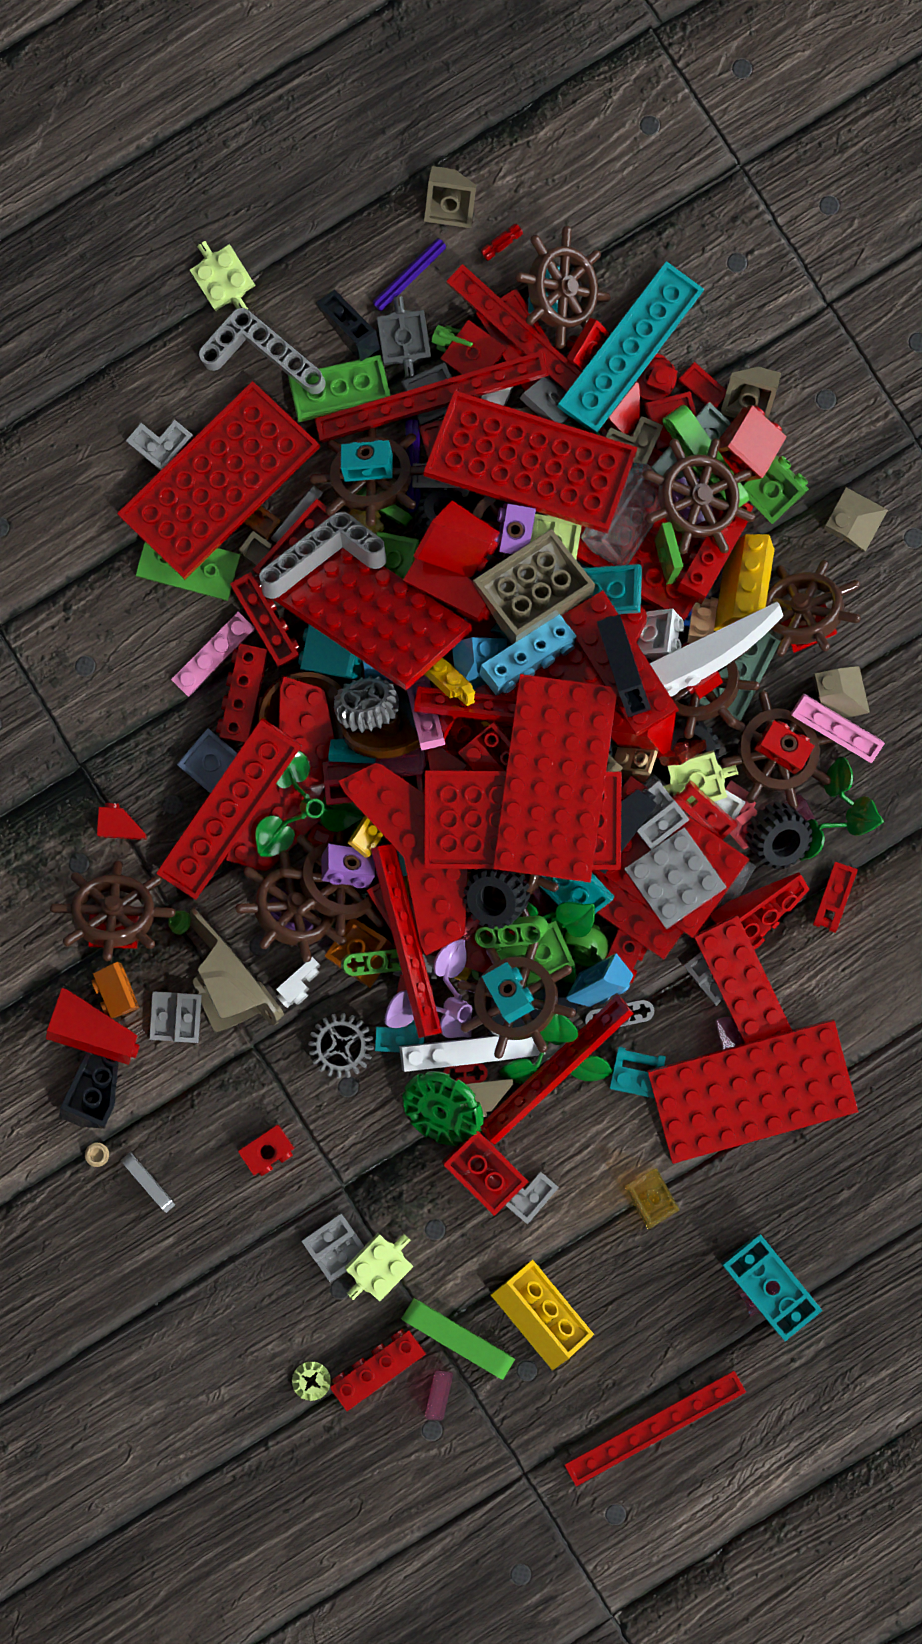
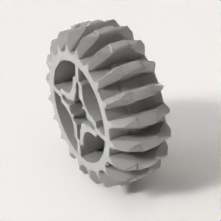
(366, 703)
(351, 1062)

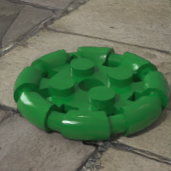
(432, 1122)

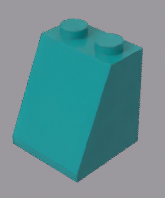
(328, 657)

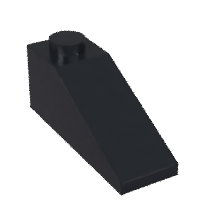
(349, 325)

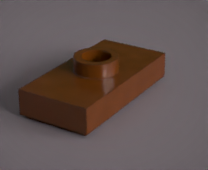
(263, 523)

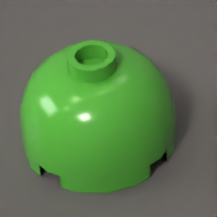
(587, 949)

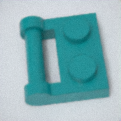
(634, 1080)

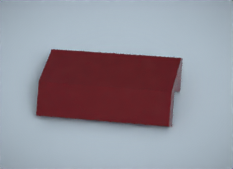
(337, 771)

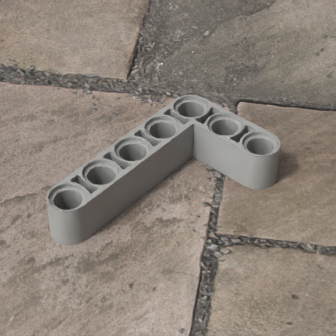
(265, 346)
(316, 547)

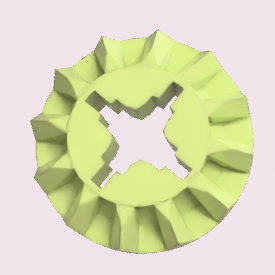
(309, 1369)

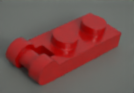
(705, 811)
(835, 896)

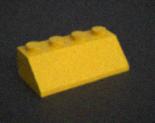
(745, 579)
(542, 1315)

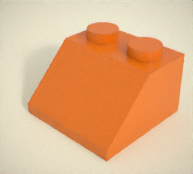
(360, 939)
(115, 990)

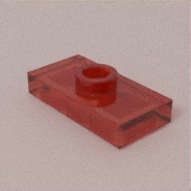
(683, 752)

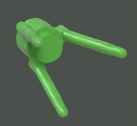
(445, 336)

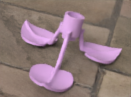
(448, 963)

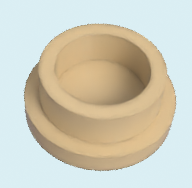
(97, 1154)

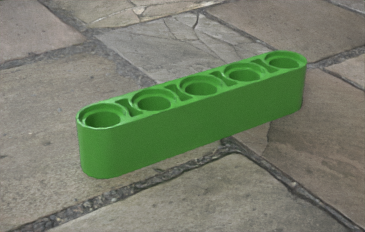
(695, 441)
(458, 1338)

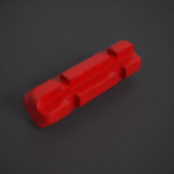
(501, 242)

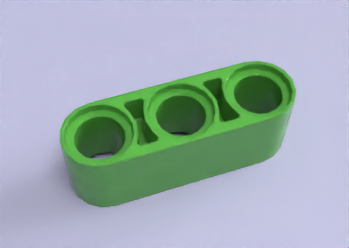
(522, 930)

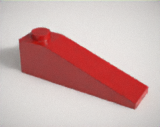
(763, 907)

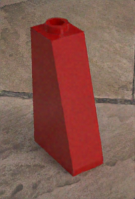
(449, 589)
(90, 1030)

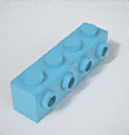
(528, 655)

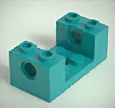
(753, 1268)

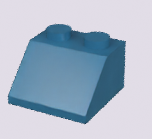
(472, 653)
(600, 982)

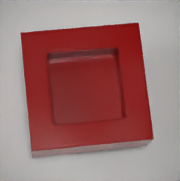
(662, 378)

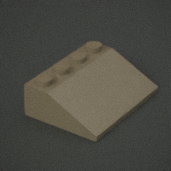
(534, 586)

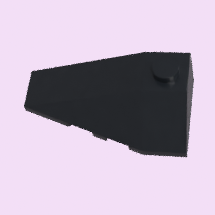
(91, 1093)

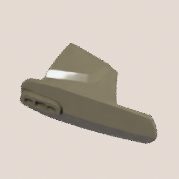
(227, 986)

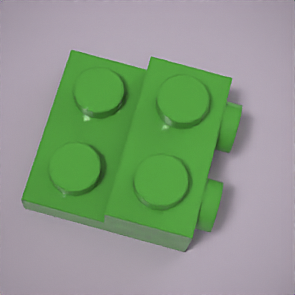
(776, 490)

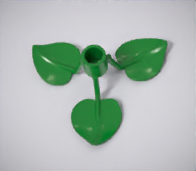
(860, 818)
(273, 834)
(574, 918)
(557, 1032)

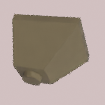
(449, 198)
(751, 387)
(855, 519)
(842, 691)
(490, 1093)

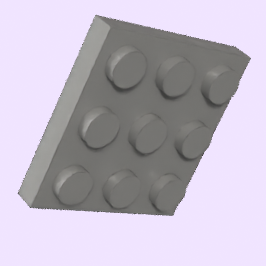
(675, 878)

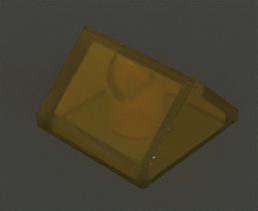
(651, 1198)

